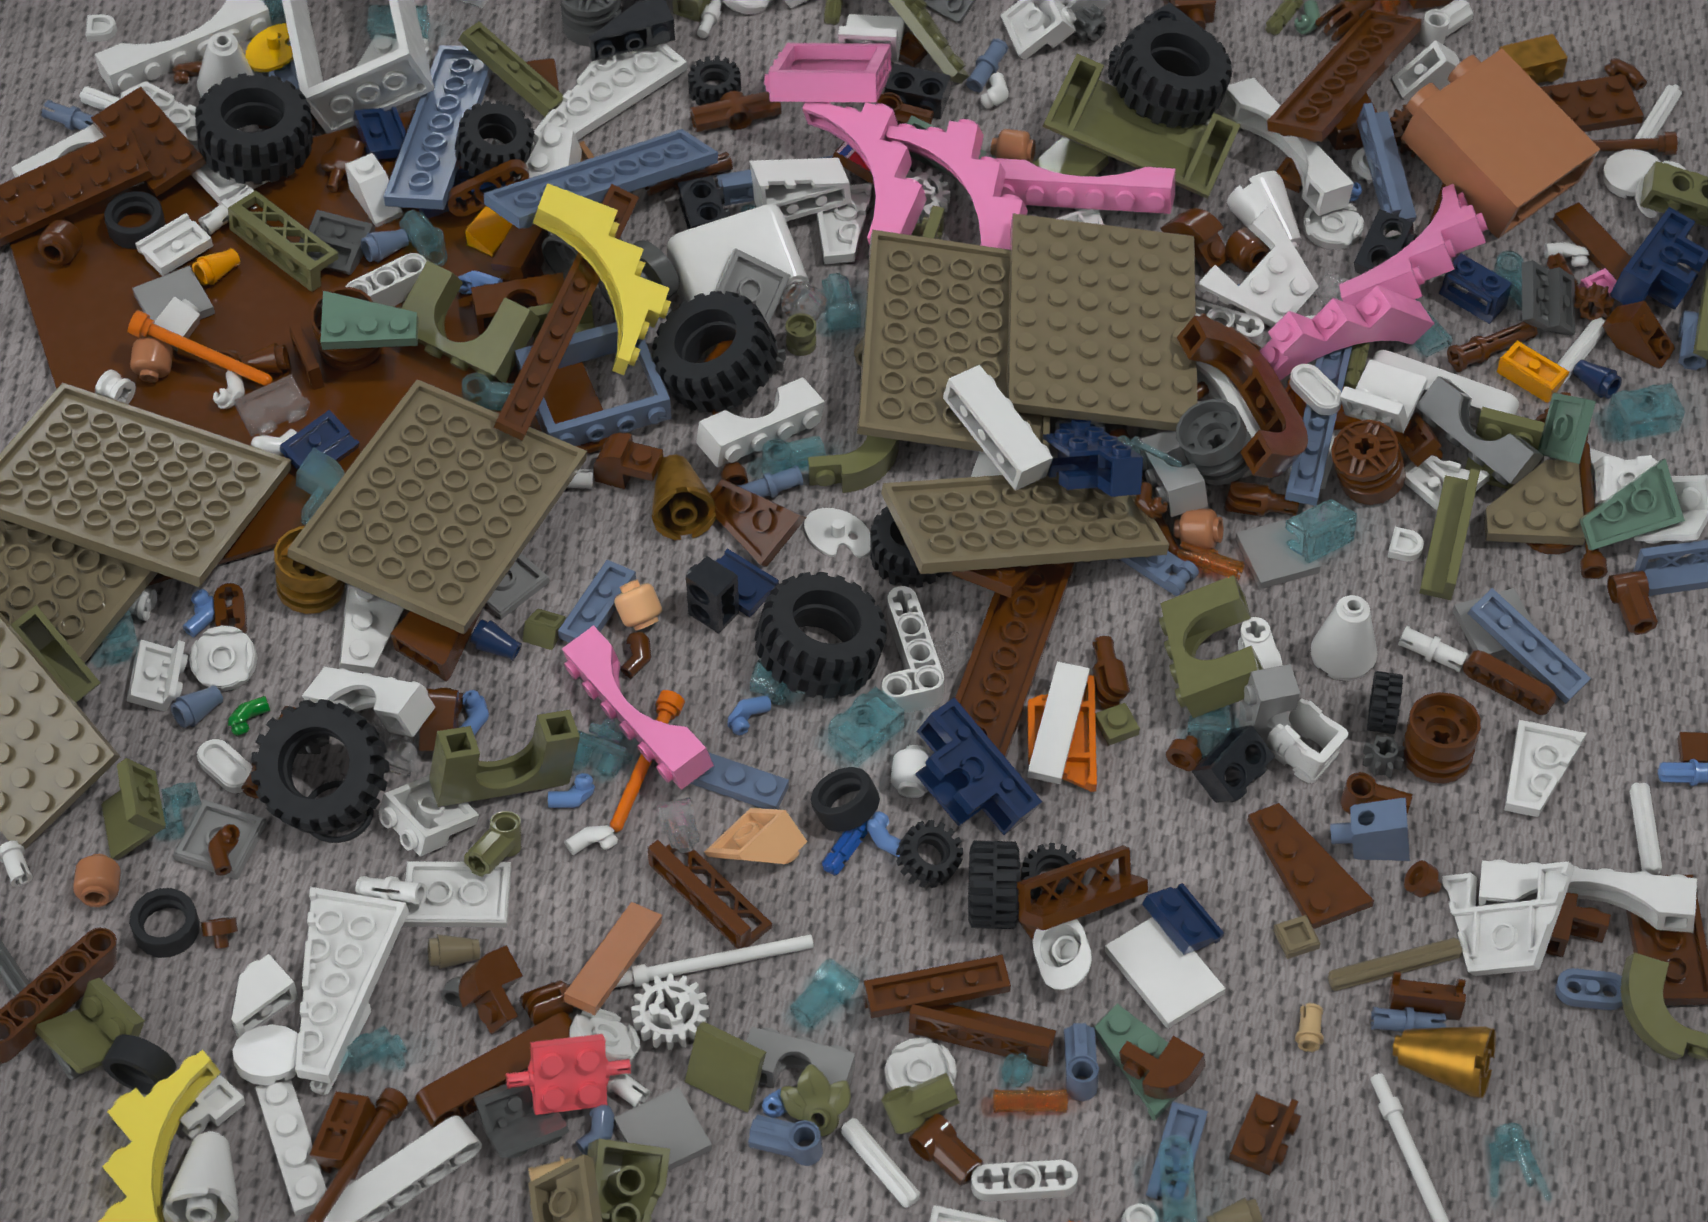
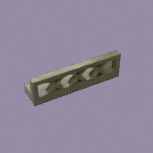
(273, 241)
(1449, 536)

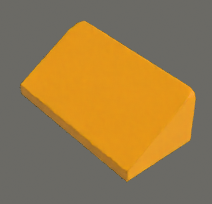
(487, 231)
(1532, 371)

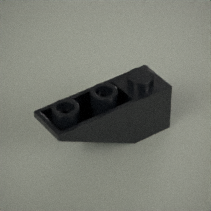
(636, 28)

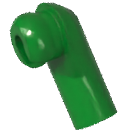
(245, 711)

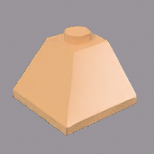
(760, 837)

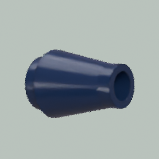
(1599, 379)
(494, 640)

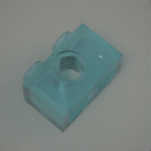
(1645, 412)
(859, 742)

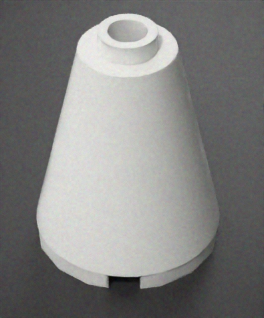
(221, 60)
(1264, 191)
(1346, 641)
(204, 1184)

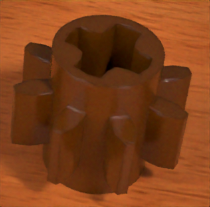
(1594, 302)

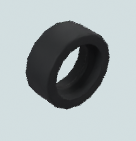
(133, 203)
(850, 814)
(174, 943)
(138, 1063)

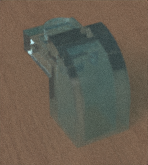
(318, 477)

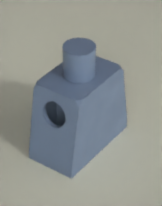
(1376, 831)

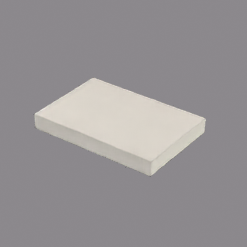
(459, 896)
(1161, 974)

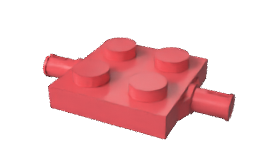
(568, 1074)

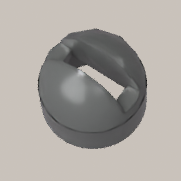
(451, 992)

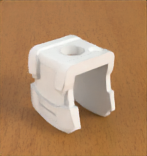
(1615, 473)
(1310, 724)

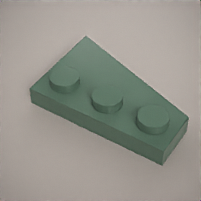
(365, 324)
(1635, 509)
(1113, 1033)

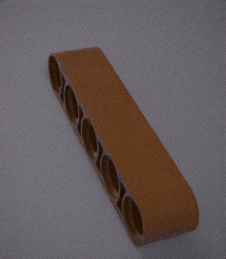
(60, 981)
(455, 1091)

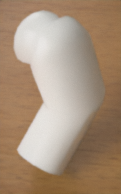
(235, 390)

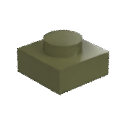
(1117, 724)

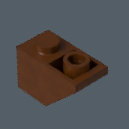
(1639, 333)

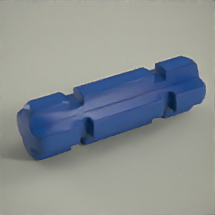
(844, 849)

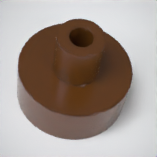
(1184, 753)
(1422, 879)
(219, 929)

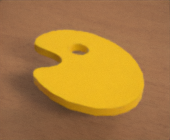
(268, 51)

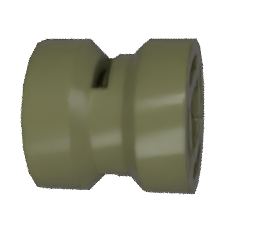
(801, 334)

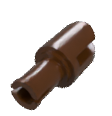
(1343, 17)
(1257, 500)
(1109, 673)
(546, 1001)

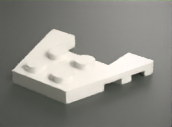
(1274, 285)
(1507, 934)

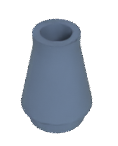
(382, 244)
(195, 706)

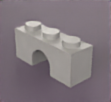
(1180, 487)
(1268, 698)
(799, 1052)

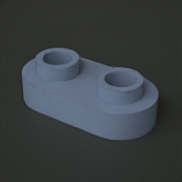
(1590, 987)

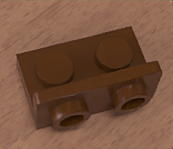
(1263, 1134)

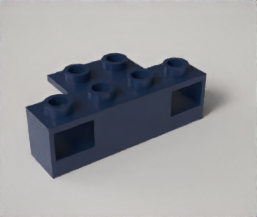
(1655, 264)
(1094, 460)
(971, 772)

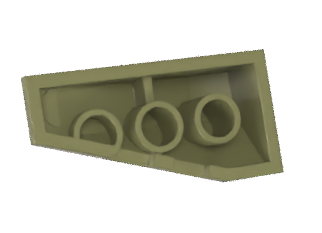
(628, 1178)

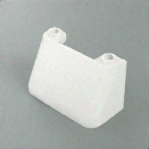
(704, 251)

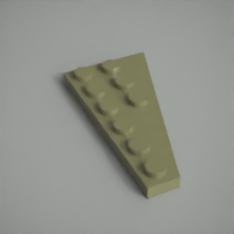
(926, 31)

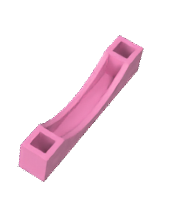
(1135, 191)
(673, 747)

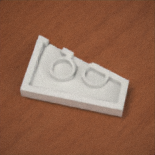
(843, 226)
(1538, 765)

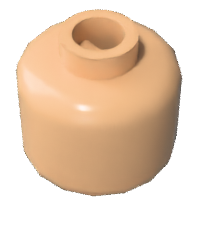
(638, 605)

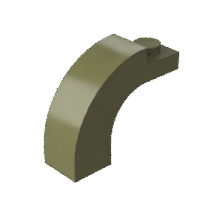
(857, 468)
(1646, 1011)

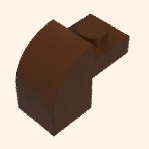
(1201, 224)
(624, 458)
(445, 716)
(1579, 922)
(486, 986)
(1170, 1073)

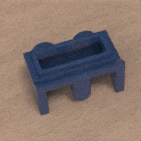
(1481, 285)

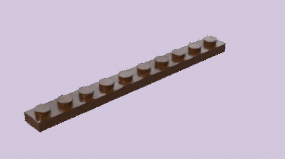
(557, 330)

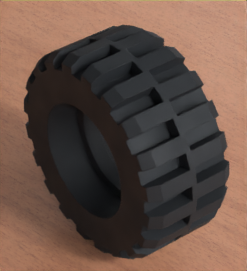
(1169, 98)
(248, 102)
(731, 375)
(816, 665)
(284, 742)

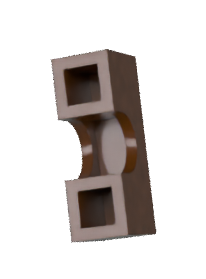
(526, 292)

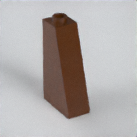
(430, 643)

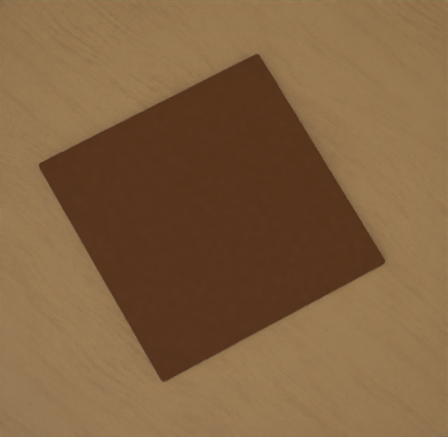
(88, 305)

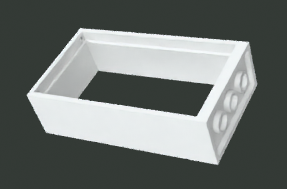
(376, 84)

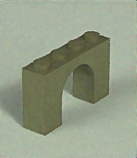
(489, 353)
(1187, 623)
(542, 764)

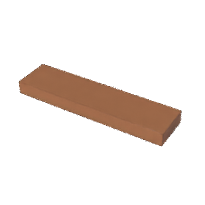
(612, 958)

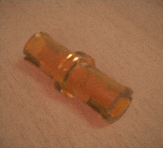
(1210, 560)
(1030, 1100)

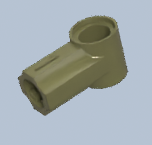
(498, 842)
(910, 1106)

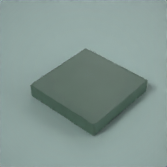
(1566, 427)

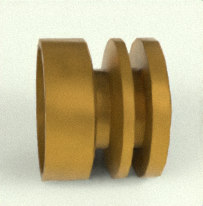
(302, 586)

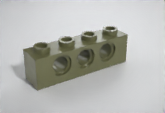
(1678, 189)

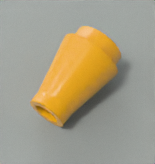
(214, 266)

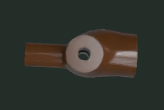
(342, 152)

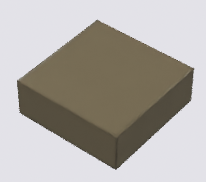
(1296, 936)

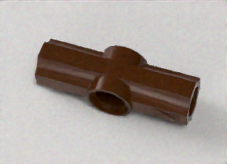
(734, 111)

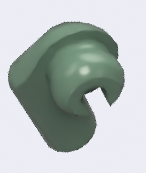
(1308, 21)

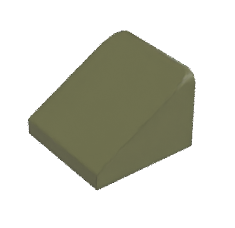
(542, 628)

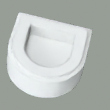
(100, 28)
(1405, 545)

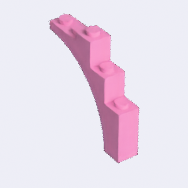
(982, 178)
(897, 198)
(1429, 255)
(1338, 325)

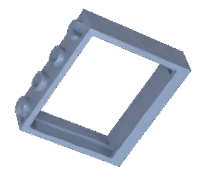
(619, 419)

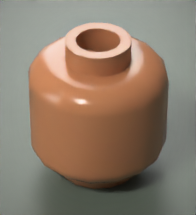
(1013, 145)
(151, 358)
(1199, 528)
(96, 880)

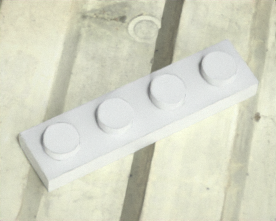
(292, 1145)

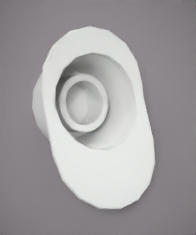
(1062, 954)

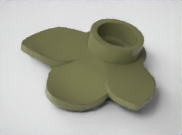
(816, 1096)

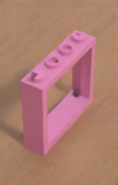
(829, 72)

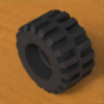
(492, 122)
(890, 557)
(993, 884)

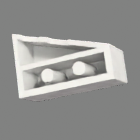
(554, 150)
(800, 185)

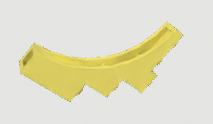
(591, 231)
(151, 1126)

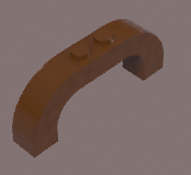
(1282, 428)

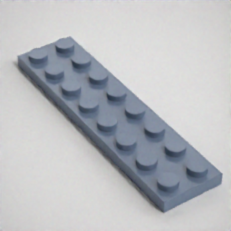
(427, 157)
(626, 168)

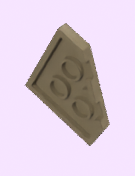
(1539, 507)

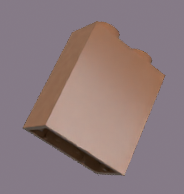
(1498, 140)

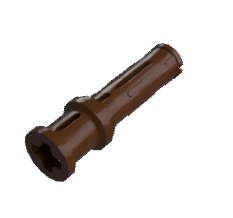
(1480, 348)

